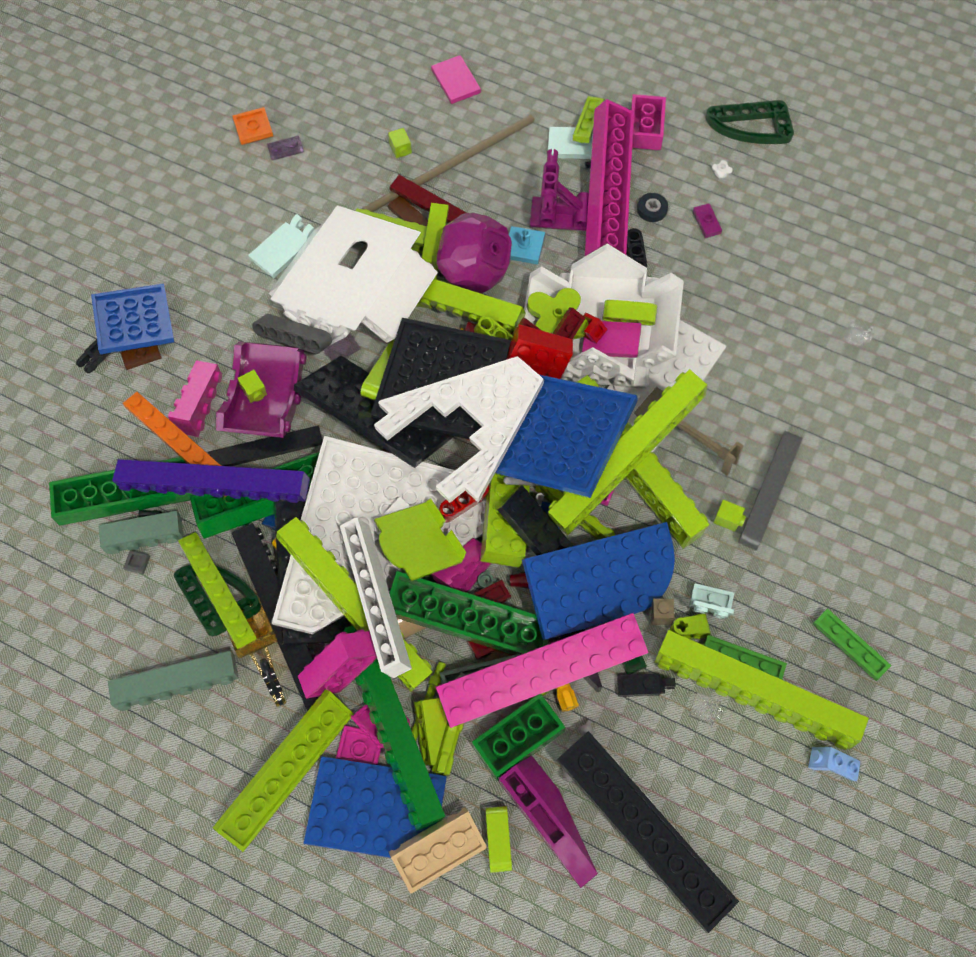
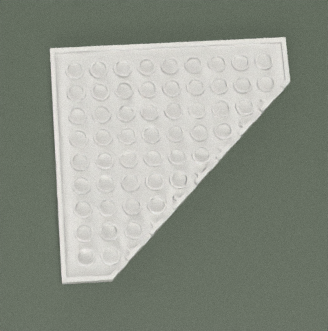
(360, 484)

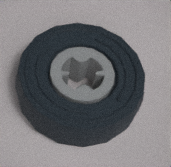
(649, 200)

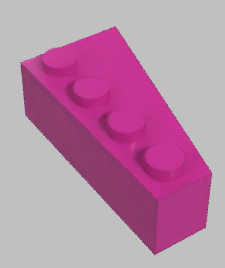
(196, 398)

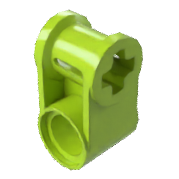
(693, 626)

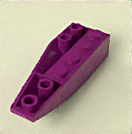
(548, 814)

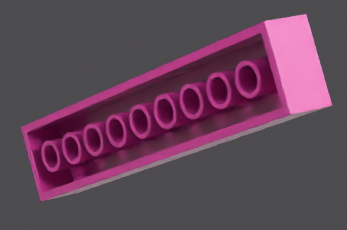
(610, 177)
(541, 670)

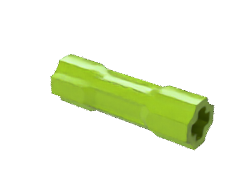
(446, 753)

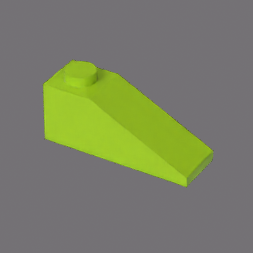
(431, 727)

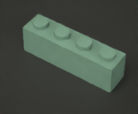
(141, 532)

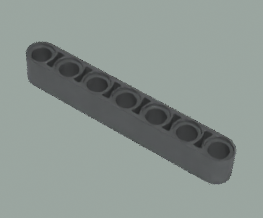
(770, 490)

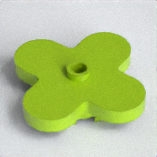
(551, 310)

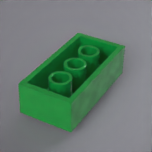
(518, 736)

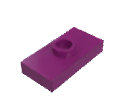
(707, 220)

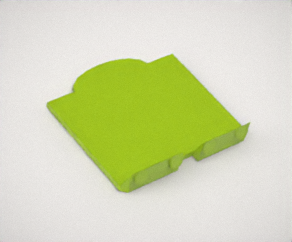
(416, 542)

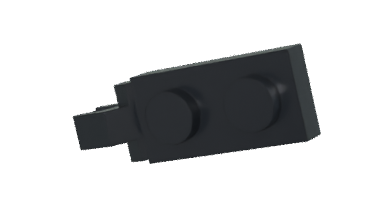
(643, 684)

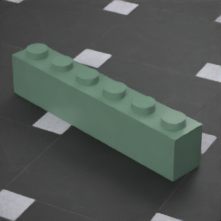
(172, 680)

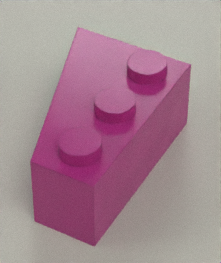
(465, 574)

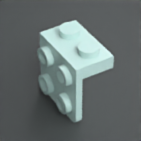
(711, 600)

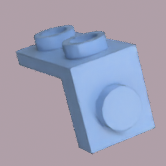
(834, 760)

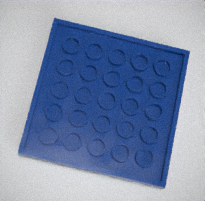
(568, 436)

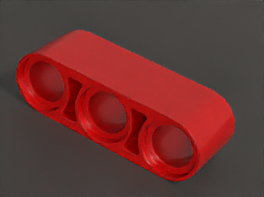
(457, 507)

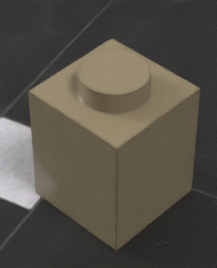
(662, 611)

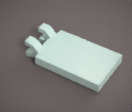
(562, 140)
(281, 247)

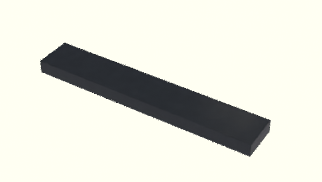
(267, 447)

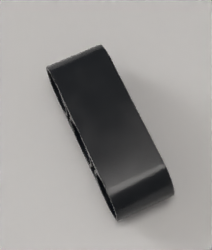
(635, 245)

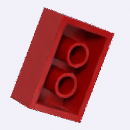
(541, 350)

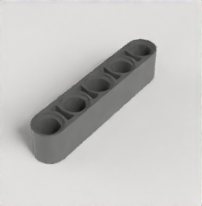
(292, 333)

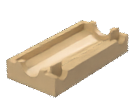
(437, 850)

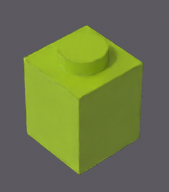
(400, 142)
(252, 386)
(730, 516)

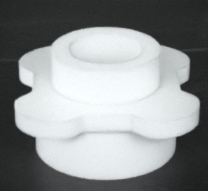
(722, 169)

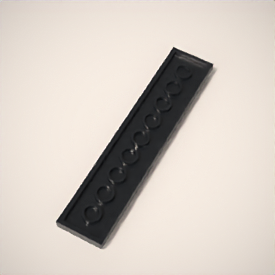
(648, 832)

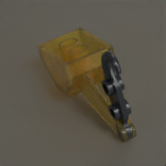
(265, 636)

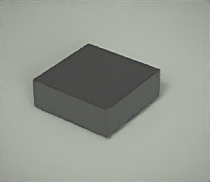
(136, 562)

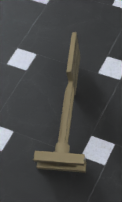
(729, 456)

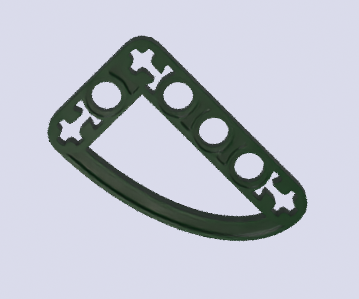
(778, 111)
(205, 604)

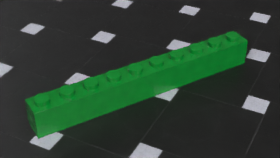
(399, 746)

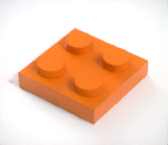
(252, 126)

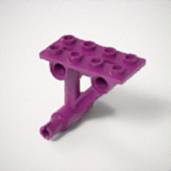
(562, 212)

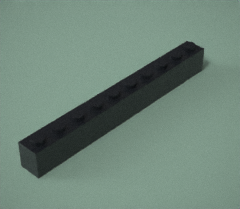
(266, 584)

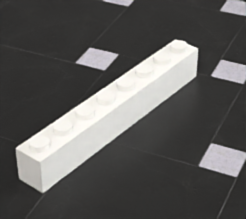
(375, 598)

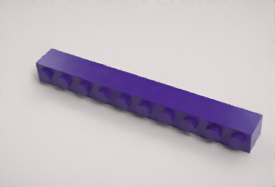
(211, 480)

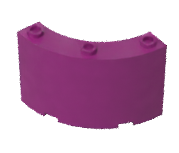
(278, 370)

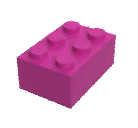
(648, 121)

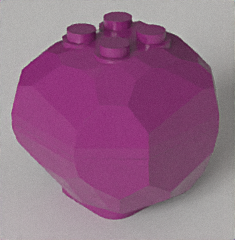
(474, 252)

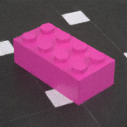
(338, 663)

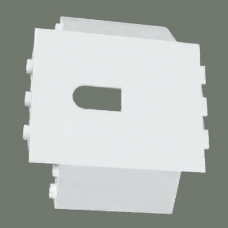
(615, 276)
(375, 292)

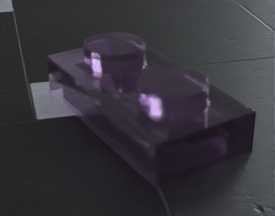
(285, 147)

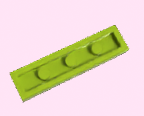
(584, 128)

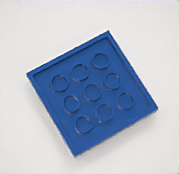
(132, 318)

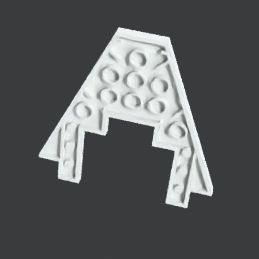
(492, 396)

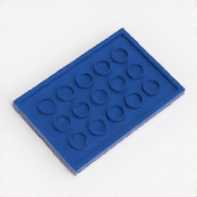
(360, 808)

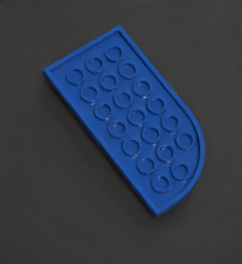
(600, 579)

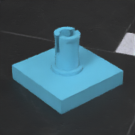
(526, 244)

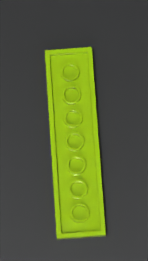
(283, 771)

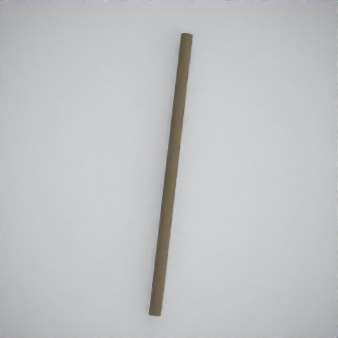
(455, 160)

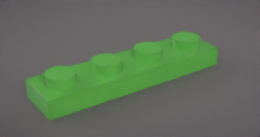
(852, 644)
(749, 657)

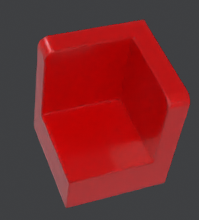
(595, 329)

